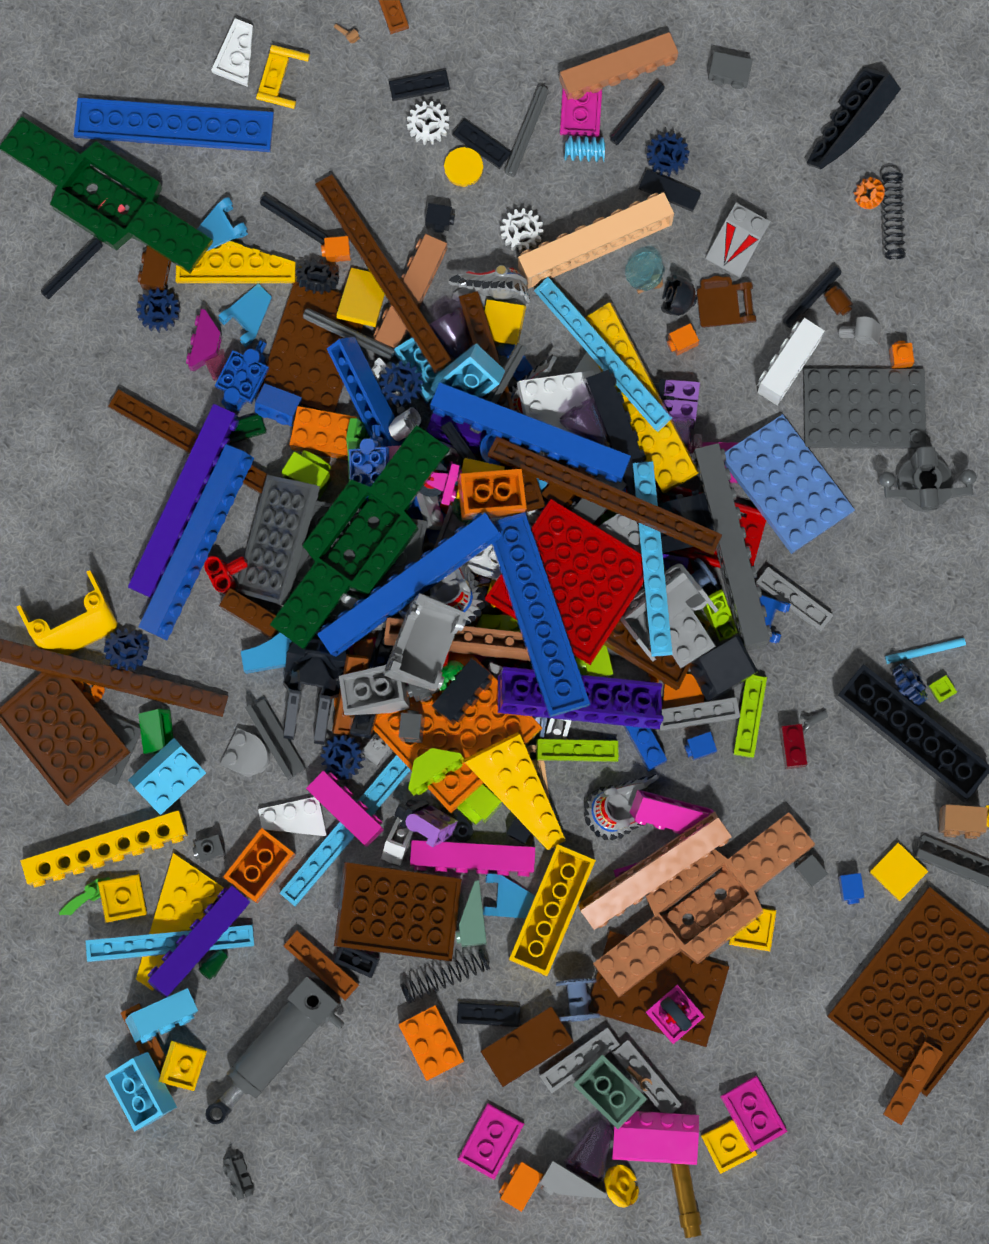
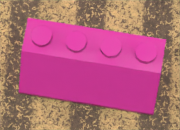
(657, 1138)

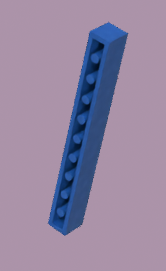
(366, 395)
(529, 432)
(196, 542)
(403, 588)

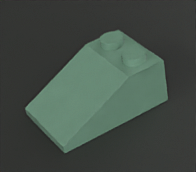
(472, 926)
(610, 1091)

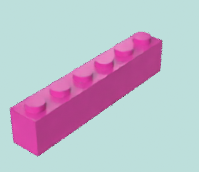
(473, 857)

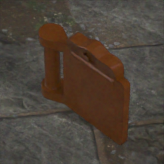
(720, 304)

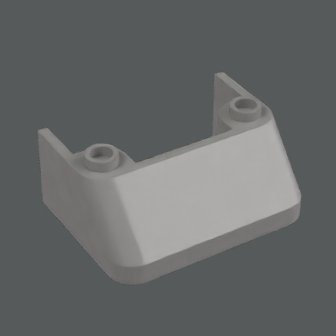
(681, 592)

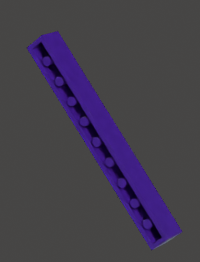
(183, 499)

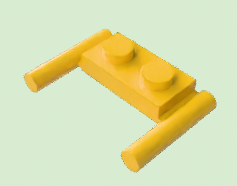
(274, 75)

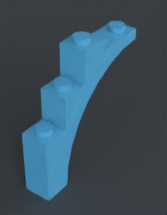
(267, 655)

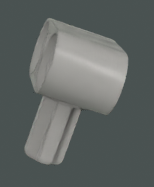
(865, 332)
(376, 749)

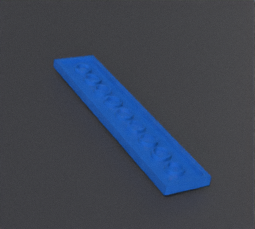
(174, 124)
(538, 617)

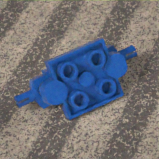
(242, 377)
(370, 459)

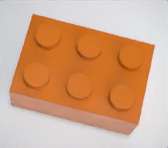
(320, 433)
(491, 493)
(259, 865)
(431, 1043)

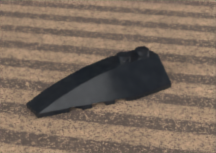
(858, 111)

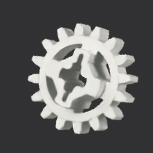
(435, 124)
(515, 226)

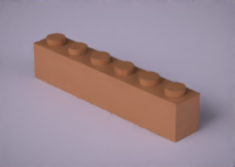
(618, 66)
(416, 282)

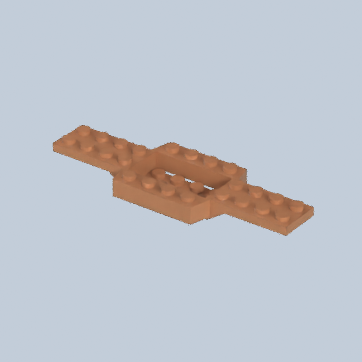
(740, 878)

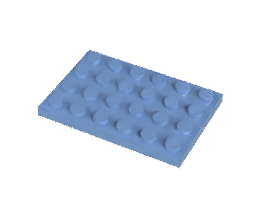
(787, 484)

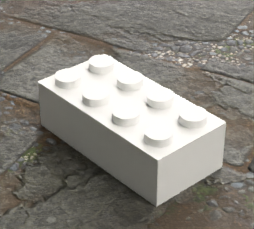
(792, 358)

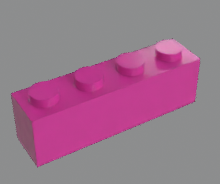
(345, 809)
(666, 812)

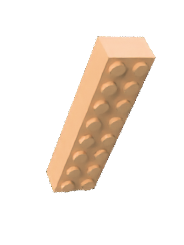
(596, 239)

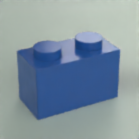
(277, 405)

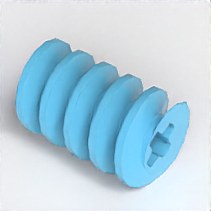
(585, 148)

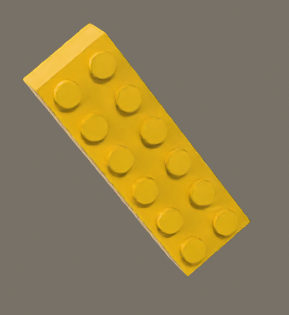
(552, 910)

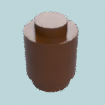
(838, 301)

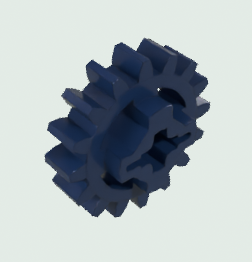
(659, 159)
(163, 304)
(407, 379)
(126, 649)
(910, 684)
(345, 766)

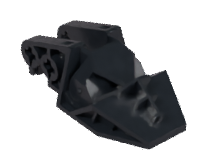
(315, 668)

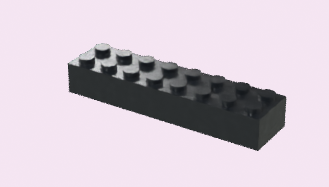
(913, 733)

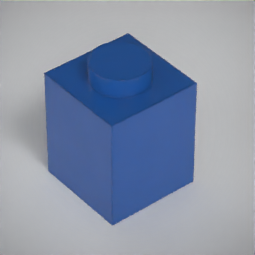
(700, 746)
(851, 888)

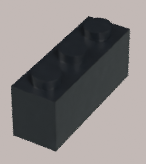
(463, 692)

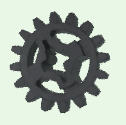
(317, 276)

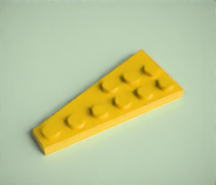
(238, 264)
(513, 779)
(181, 902)

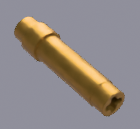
(689, 1215)

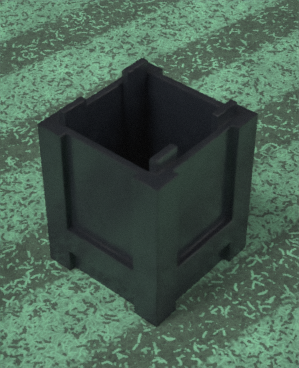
(692, 508)

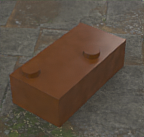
(527, 1046)

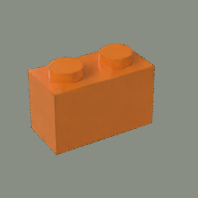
(521, 1185)

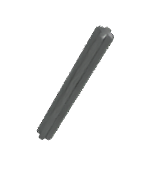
(526, 131)
(346, 332)
(509, 367)

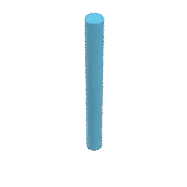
(925, 650)

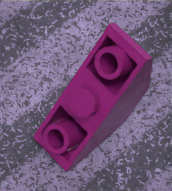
(205, 342)

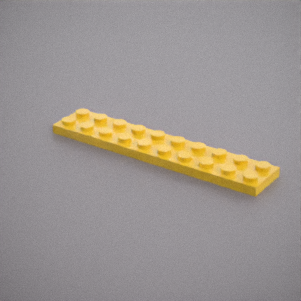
(665, 448)

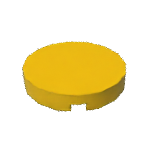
(463, 166)
(621, 1185)

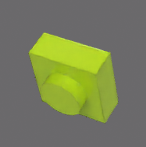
(942, 689)

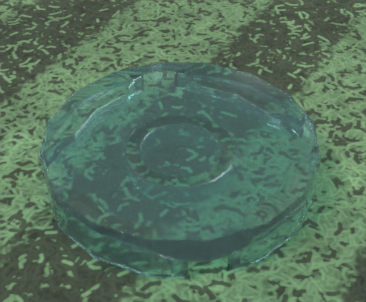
(645, 271)

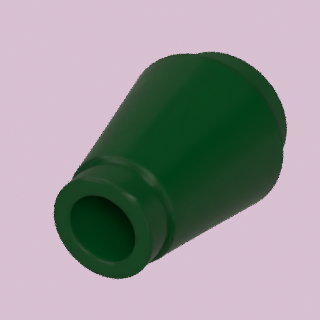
(211, 966)

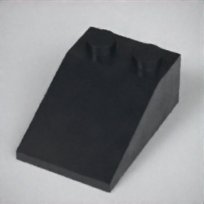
(723, 668)

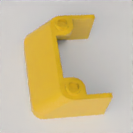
(77, 632)

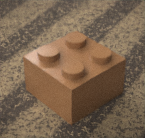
(962, 820)

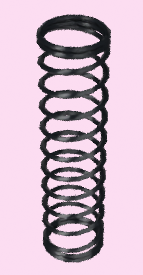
(897, 250)
(407, 994)

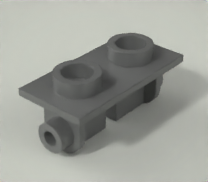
(239, 1185)

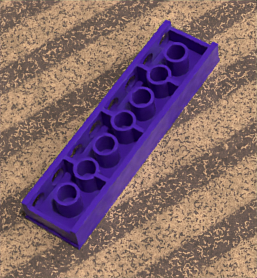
(610, 699)

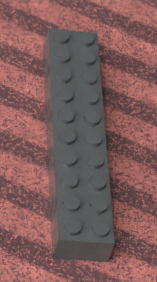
(731, 550)

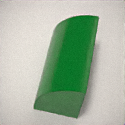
(155, 730)

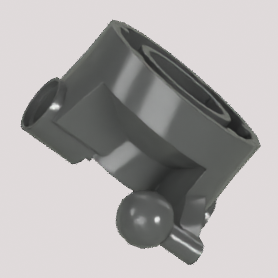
(909, 486)

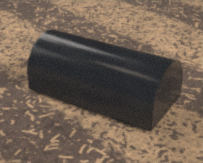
(357, 961)

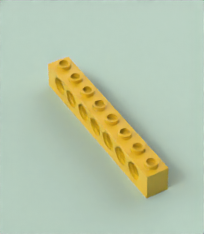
(32, 865)

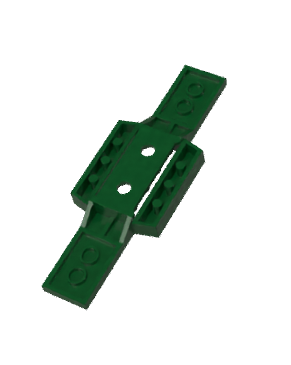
(72, 176)
(374, 547)

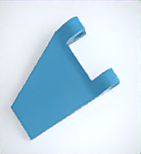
(218, 226)
(248, 312)
(511, 899)

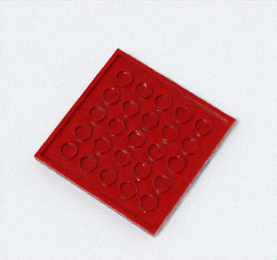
(588, 575)

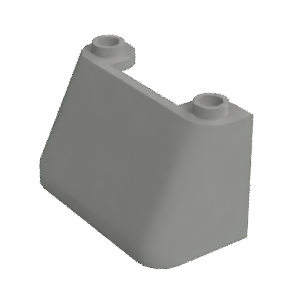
(424, 643)

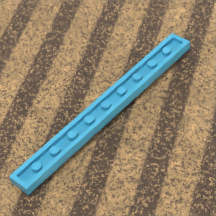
(603, 354)
(653, 566)
(341, 836)

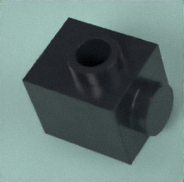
(439, 217)

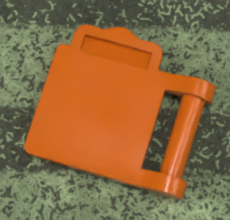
(687, 694)

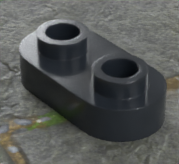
(462, 822)

